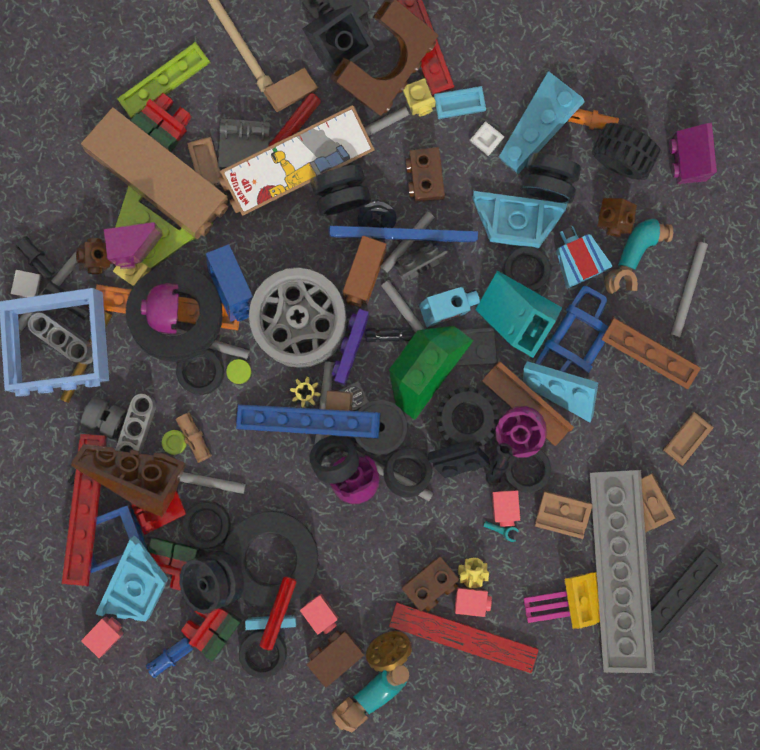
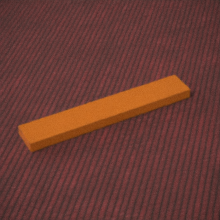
(188, 308)

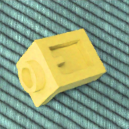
(419, 98)
(134, 274)

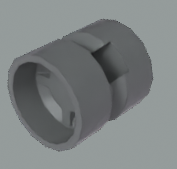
(95, 414)

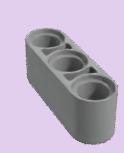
(51, 336)
(135, 415)

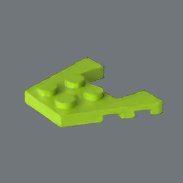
(136, 213)

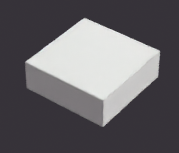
(487, 138)
(26, 284)

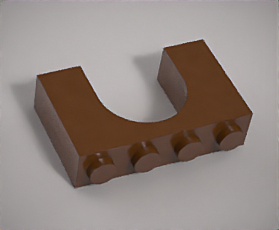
(414, 42)

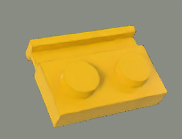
(583, 599)

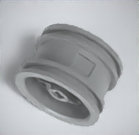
(287, 313)

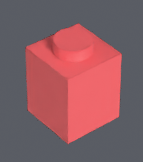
(506, 507)
(472, 601)
(320, 615)
(103, 636)

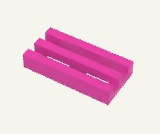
(528, 609)

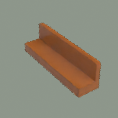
(650, 353)
(517, 393)

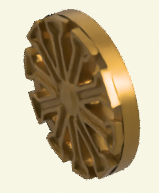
(388, 650)

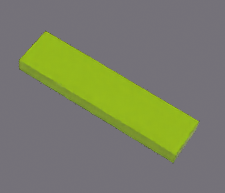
(164, 79)

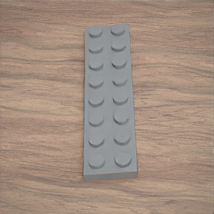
(622, 572)

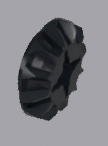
(388, 216)

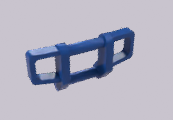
(572, 313)

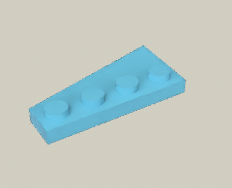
(543, 118)

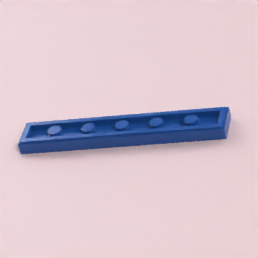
(402, 234)
(308, 421)

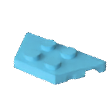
(517, 218)
(134, 585)

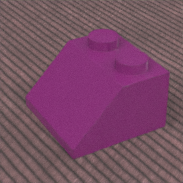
(693, 154)
(131, 243)

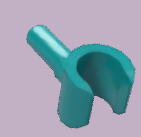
(502, 530)

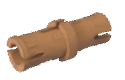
(193, 437)

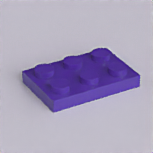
(350, 346)

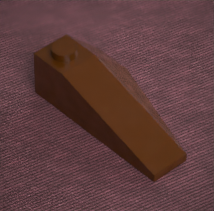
(137, 477)

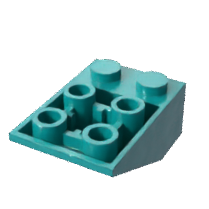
(518, 313)

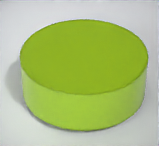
(238, 371)
(174, 442)

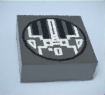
(359, 396)

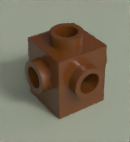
(617, 216)
(86, 257)

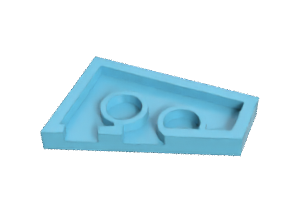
(564, 389)

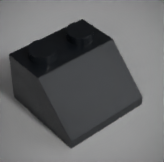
(338, 36)

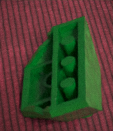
(425, 366)

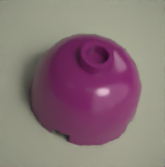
(161, 308)
(523, 430)
(360, 485)

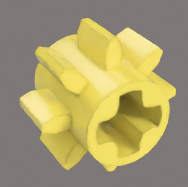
(309, 397)
(473, 573)

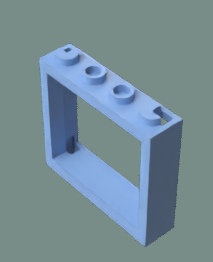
(11, 342)

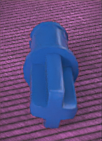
(169, 657)

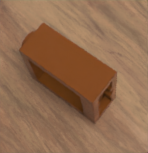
(364, 271)

